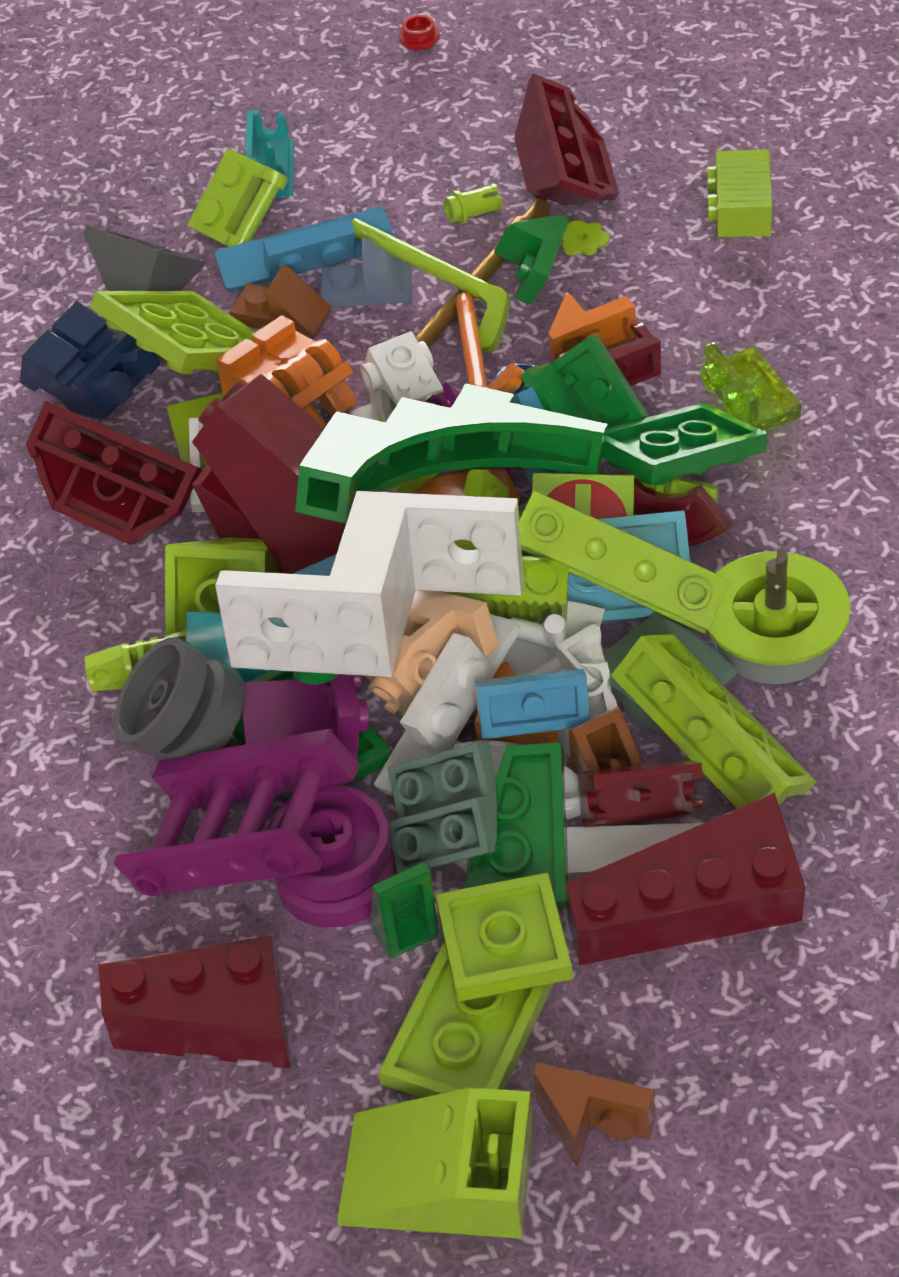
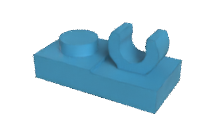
(532, 703)

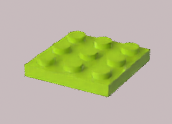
(174, 325)

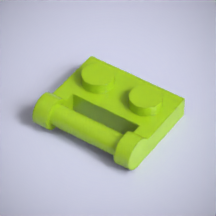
(231, 194)

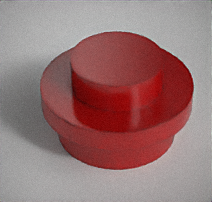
(419, 32)

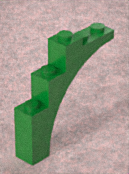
(431, 439)

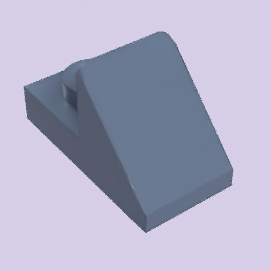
(375, 282)

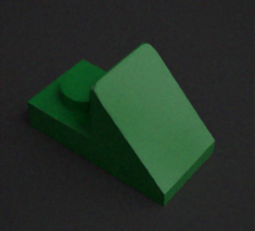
(533, 248)

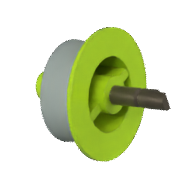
(779, 616)

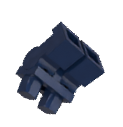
(86, 363)

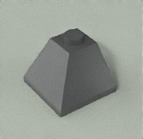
(137, 264)

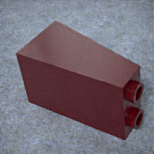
(255, 450)

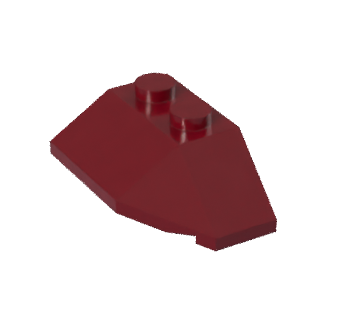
(561, 147)
(107, 475)

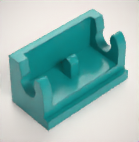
(271, 147)

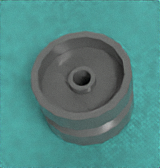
(178, 702)

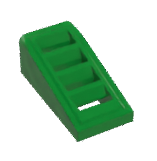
(404, 911)

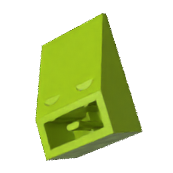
(441, 1164)

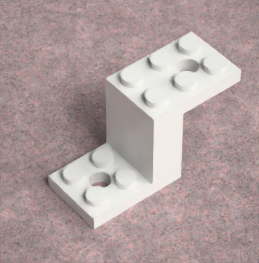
(361, 610)

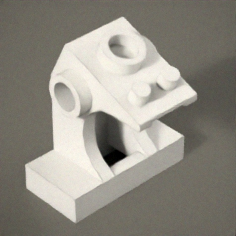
(396, 371)

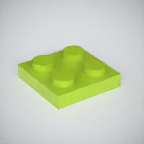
(503, 937)

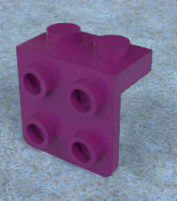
(296, 708)

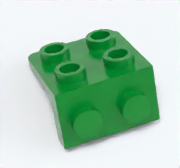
(585, 386)

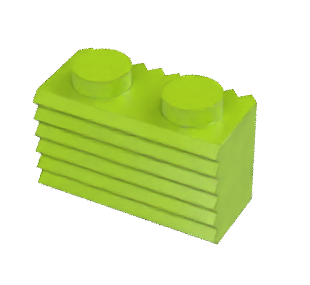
(742, 193)
(542, 593)

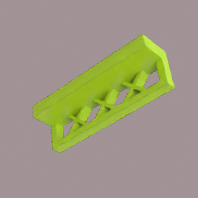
(708, 722)

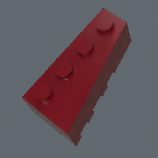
(690, 888)

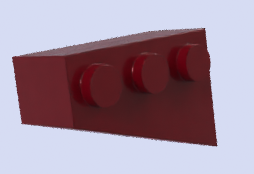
(199, 1002)

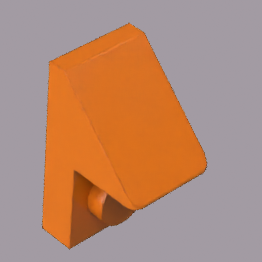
(574, 324)

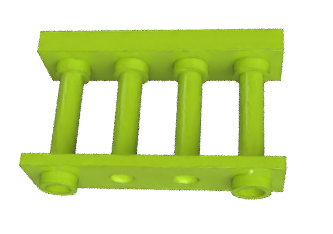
(622, 563)

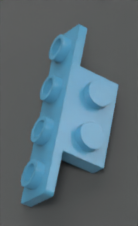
(298, 249)

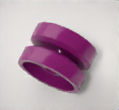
(356, 852)

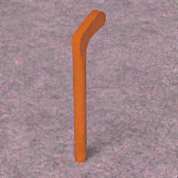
(509, 379)

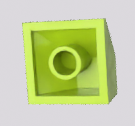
(194, 570)

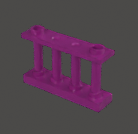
(232, 775)

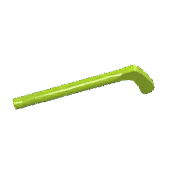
(495, 297)

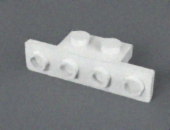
(447, 698)

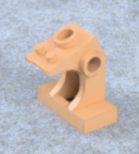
(428, 628)

